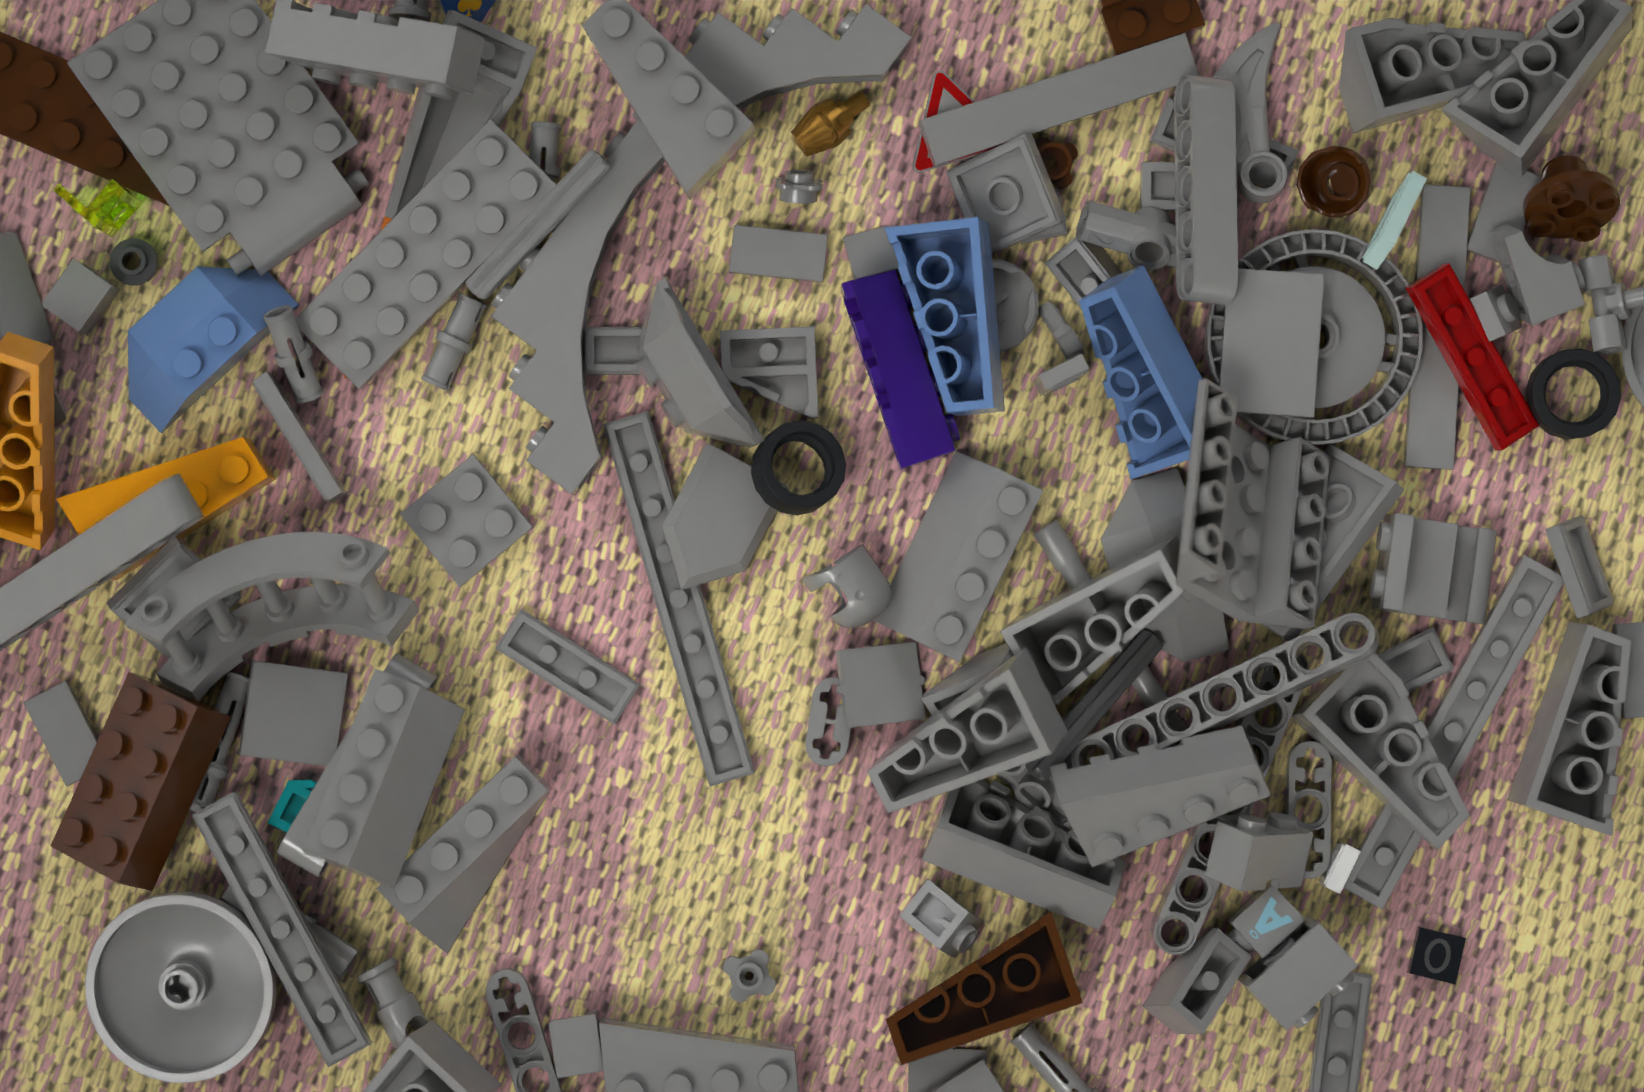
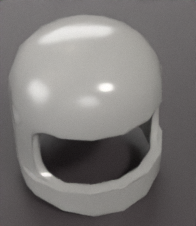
(862, 584)

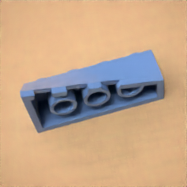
(1145, 370)

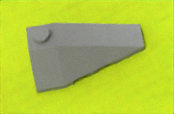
(1411, 69)
(1378, 738)

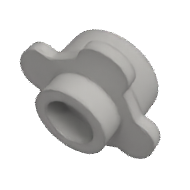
(798, 187)
(755, 963)

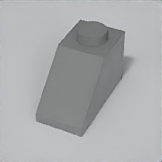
(1197, 983)

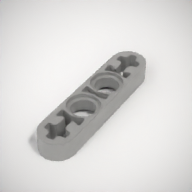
(521, 1058)

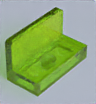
(109, 208)

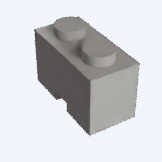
(1259, 850)

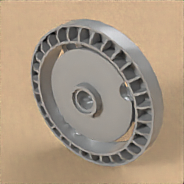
(1351, 332)

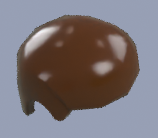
(1348, 176)

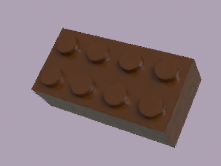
(140, 782)

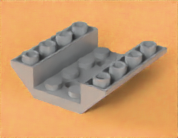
(1251, 518)

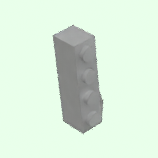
(1534, 89)
(1020, 853)
(463, 857)

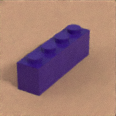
(898, 369)

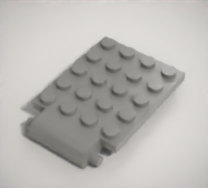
(224, 127)

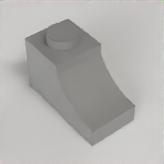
(1538, 283)

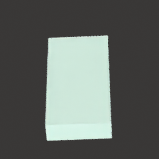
(1394, 219)

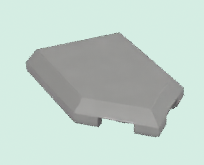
(715, 520)

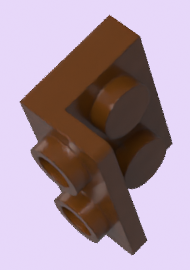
(1145, 22)

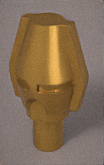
(828, 123)

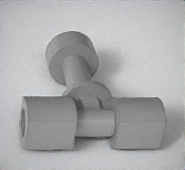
(1610, 304)

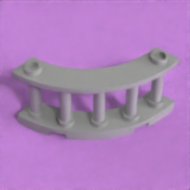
(278, 617)

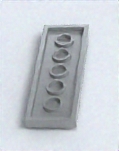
(424, 254)

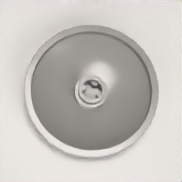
(180, 987)

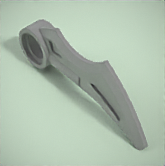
(1249, 73)

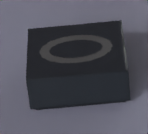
(1436, 955)

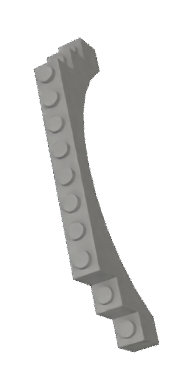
(554, 292)

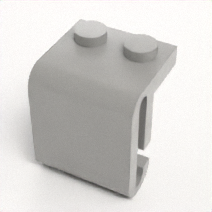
(1432, 569)

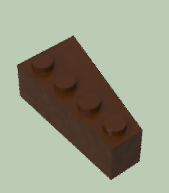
(989, 995)

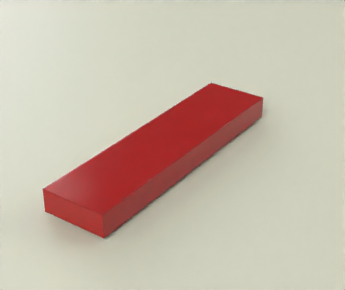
(1472, 357)

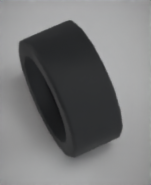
(1609, 393)
(827, 449)

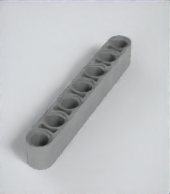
(95, 557)
(1243, 680)
(1191, 860)

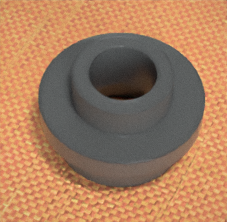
(148, 264)

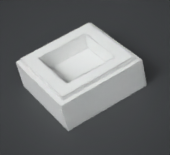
(1341, 864)

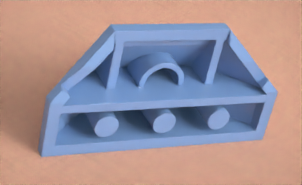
(197, 338)

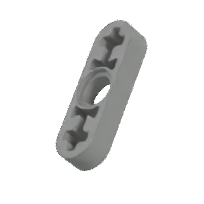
(1319, 774)

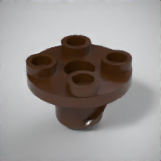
(1570, 201)

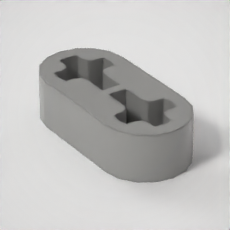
(817, 724)

